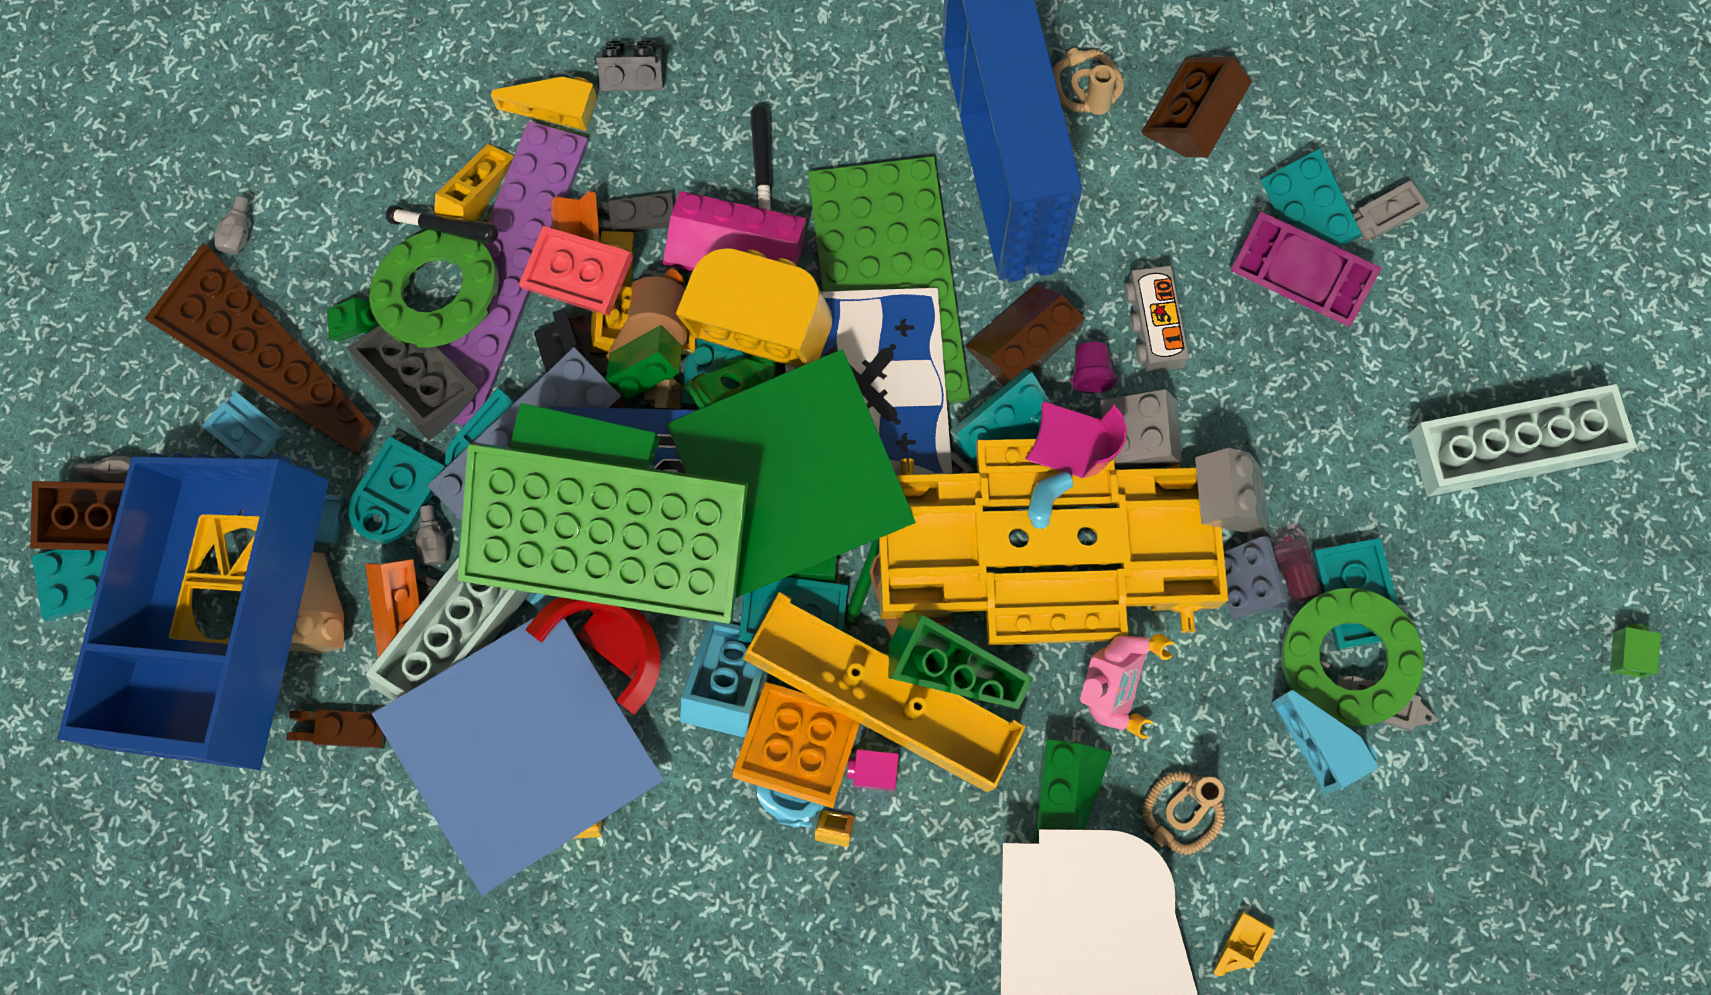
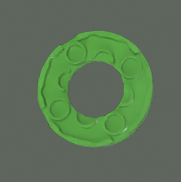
(453, 320)
(1379, 615)

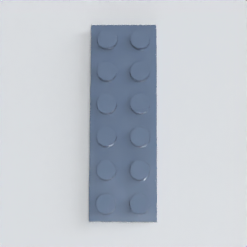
(567, 384)

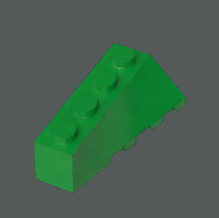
(944, 661)
(1068, 785)

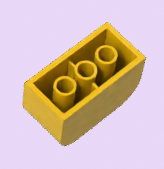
(756, 307)

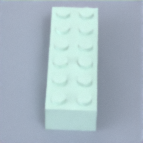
(1522, 440)
(443, 631)

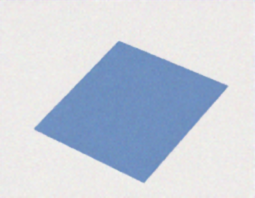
(517, 751)

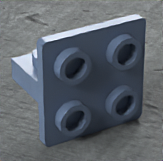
(1253, 579)

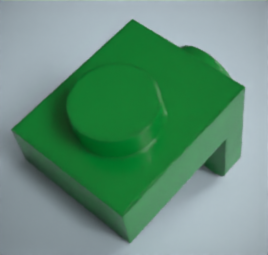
(350, 319)

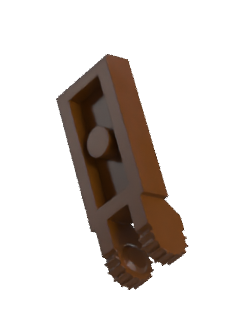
(339, 729)

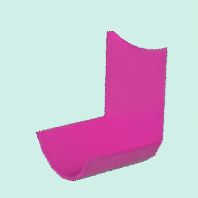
(1077, 441)

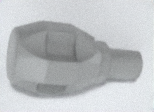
(233, 229)
(108, 470)
(430, 539)

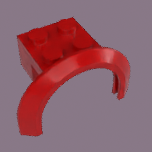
(615, 634)

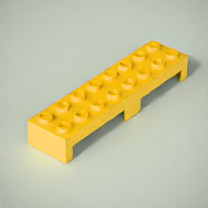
(857, 684)

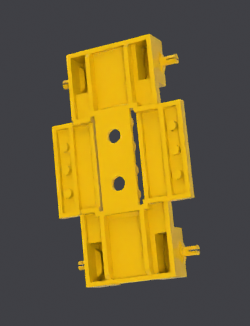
(1153, 533)

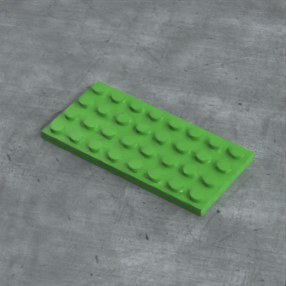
(887, 231)
(601, 532)

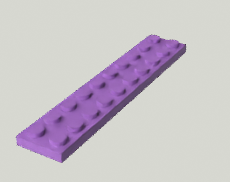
(539, 171)

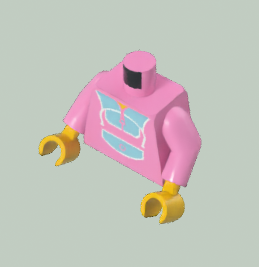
(1115, 678)

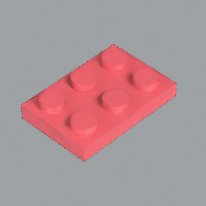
(576, 270)

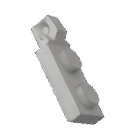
(1389, 211)

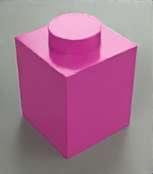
(873, 770)

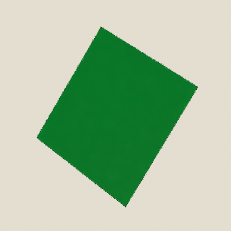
(809, 467)

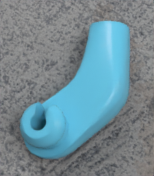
(1044, 496)

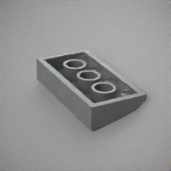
(414, 379)

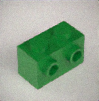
(644, 362)

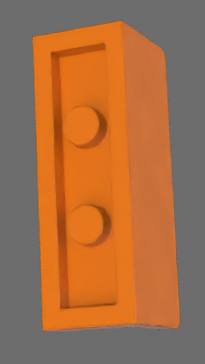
(576, 216)
(392, 598)

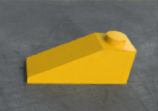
(551, 100)
(474, 185)

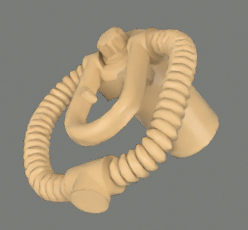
(1101, 83)
(1205, 790)

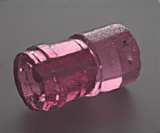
(1297, 568)

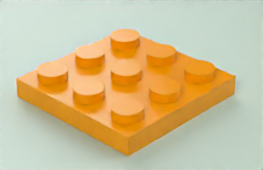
(796, 746)

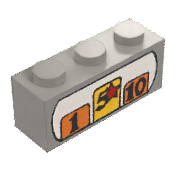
(1156, 319)

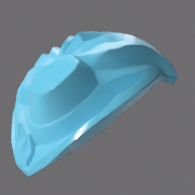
(787, 808)

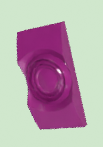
(1305, 269)

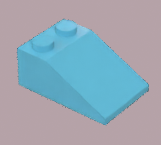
(721, 684)
(1328, 746)

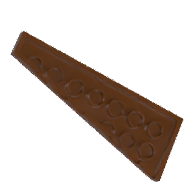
(230, 328)

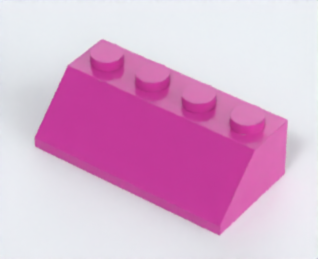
(710, 224)

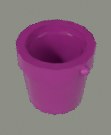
(1093, 368)

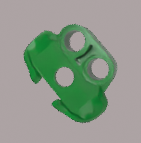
(747, 372)

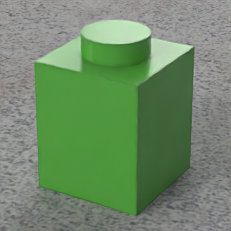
(1635, 651)

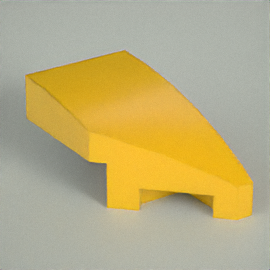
(1244, 944)

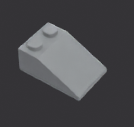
(1232, 491)

